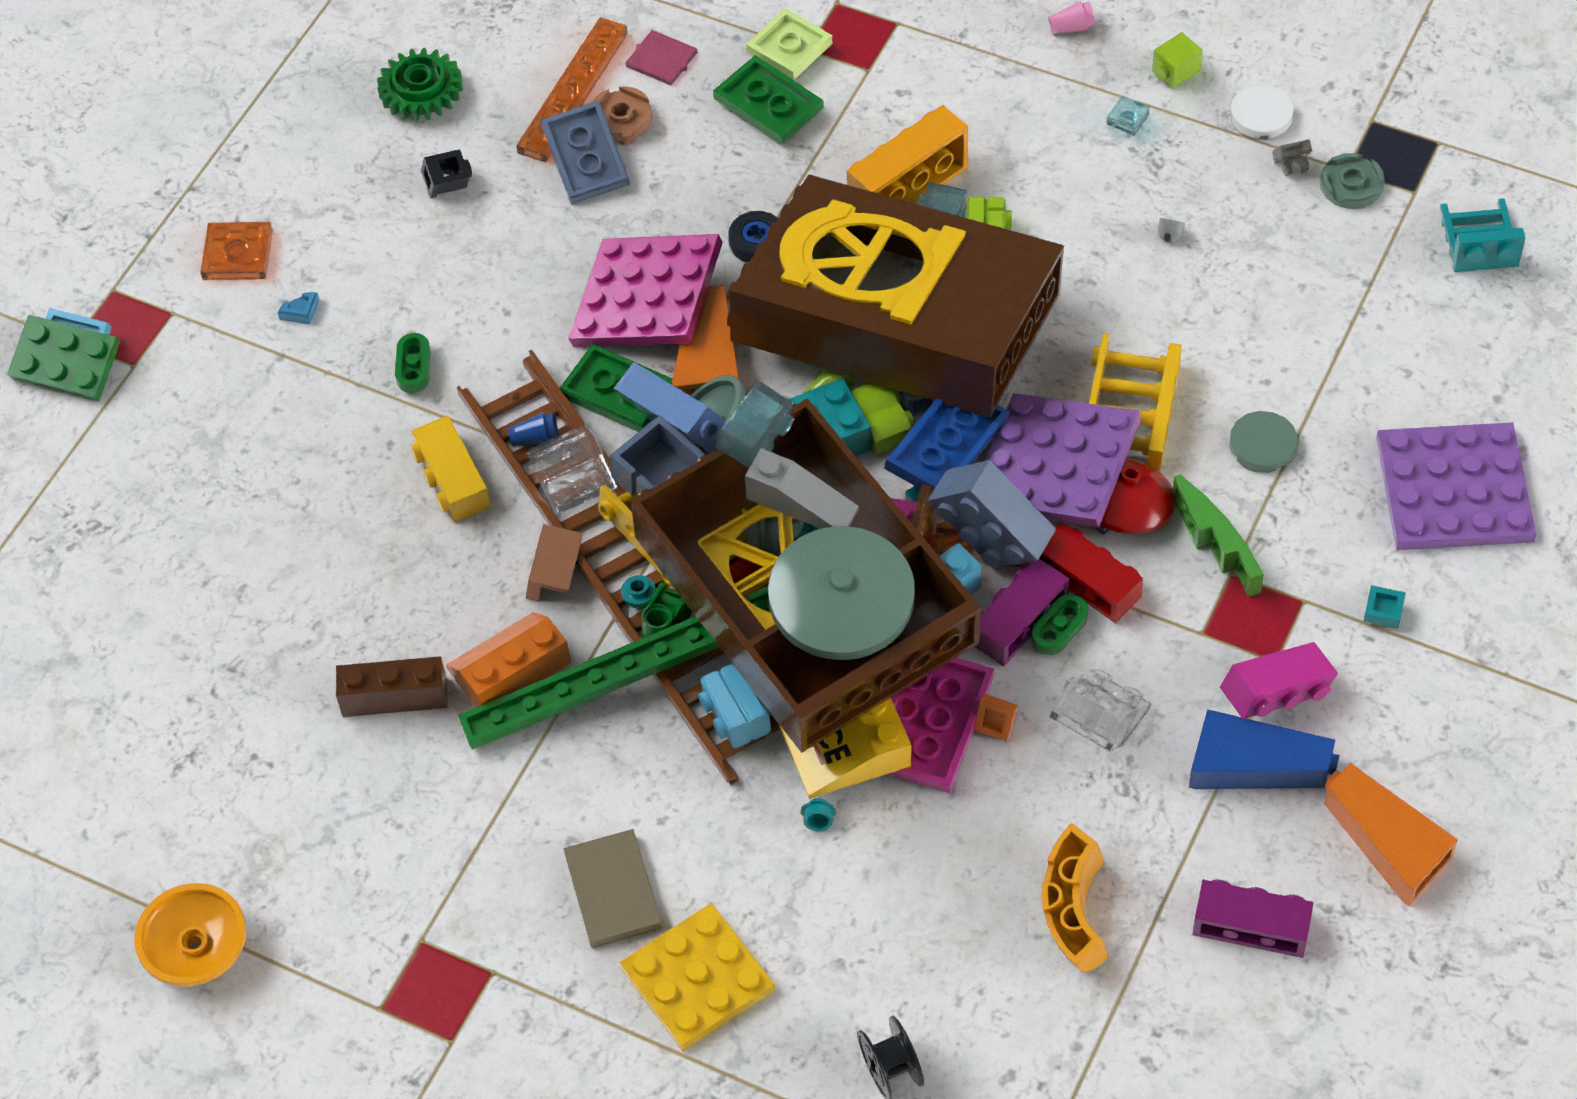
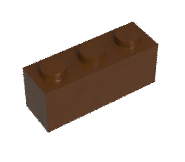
(391, 686)

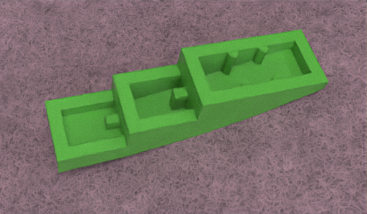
(1213, 529)

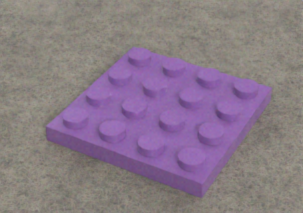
(1064, 454)
(1455, 486)

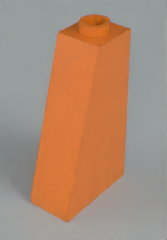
(710, 350)
(1390, 832)

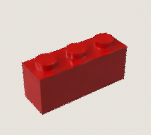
(1093, 572)

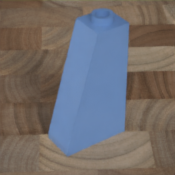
(657, 397)

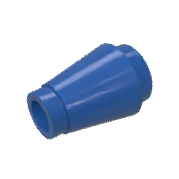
(534, 430)

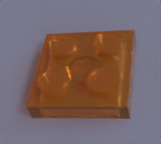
(236, 251)

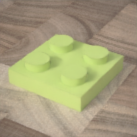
(789, 43)

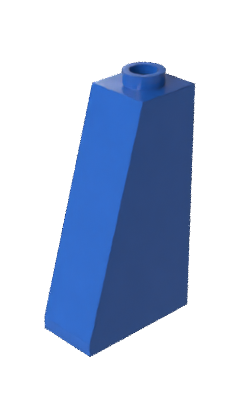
(1259, 756)

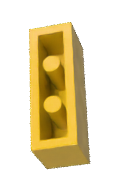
(449, 469)

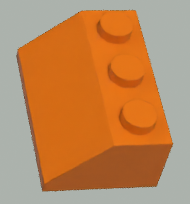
(511, 659)

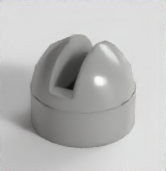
(1172, 227)

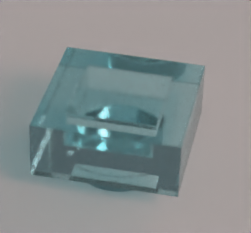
(1128, 115)

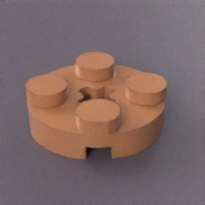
(638, 111)

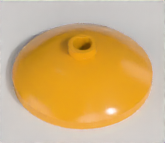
(187, 917)

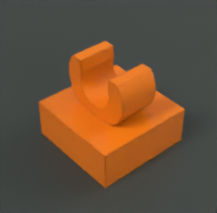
(995, 717)

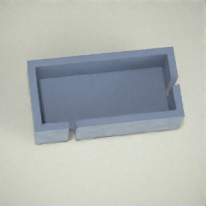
(652, 456)

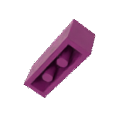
(1015, 610)
(1253, 917)

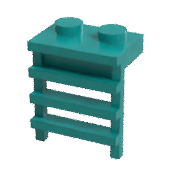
(1482, 245)

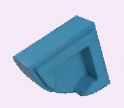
(300, 309)

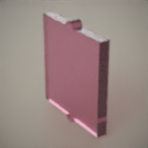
(661, 57)

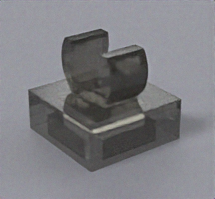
(1293, 153)

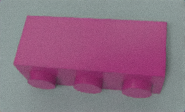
(1278, 680)

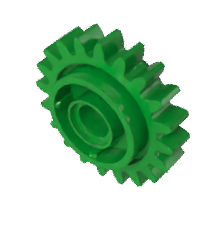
(420, 84)

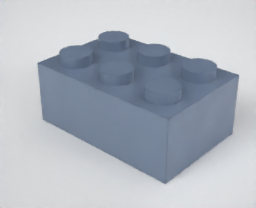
(991, 514)

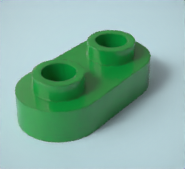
(412, 365)
(1057, 626)

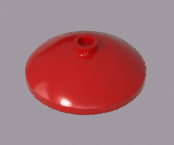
(1140, 500)

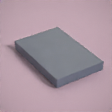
(584, 152)

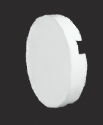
(1261, 111)

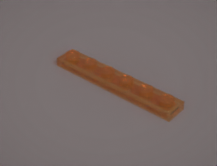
(574, 83)

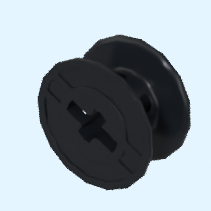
(890, 1057)

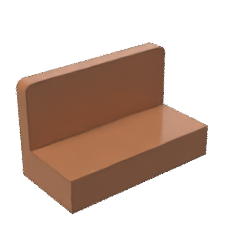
(553, 561)

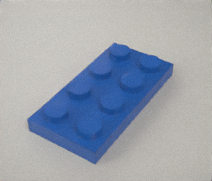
(943, 441)

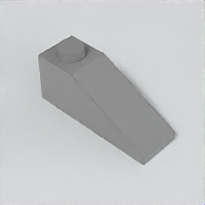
(796, 492)

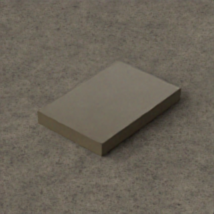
(612, 888)

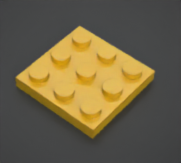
(697, 976)

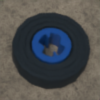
(744, 228)

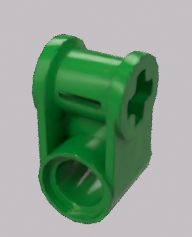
(663, 610)

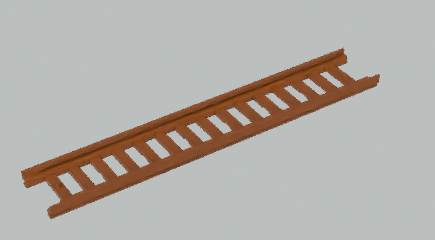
(561, 407)

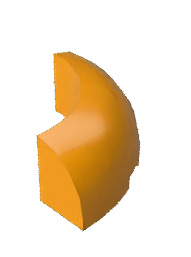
(1064, 896)

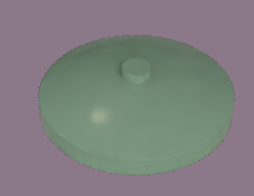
(841, 593)

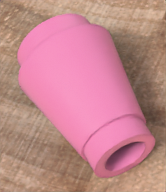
(1072, 19)

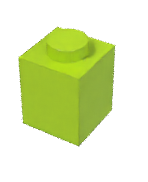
(1177, 60)

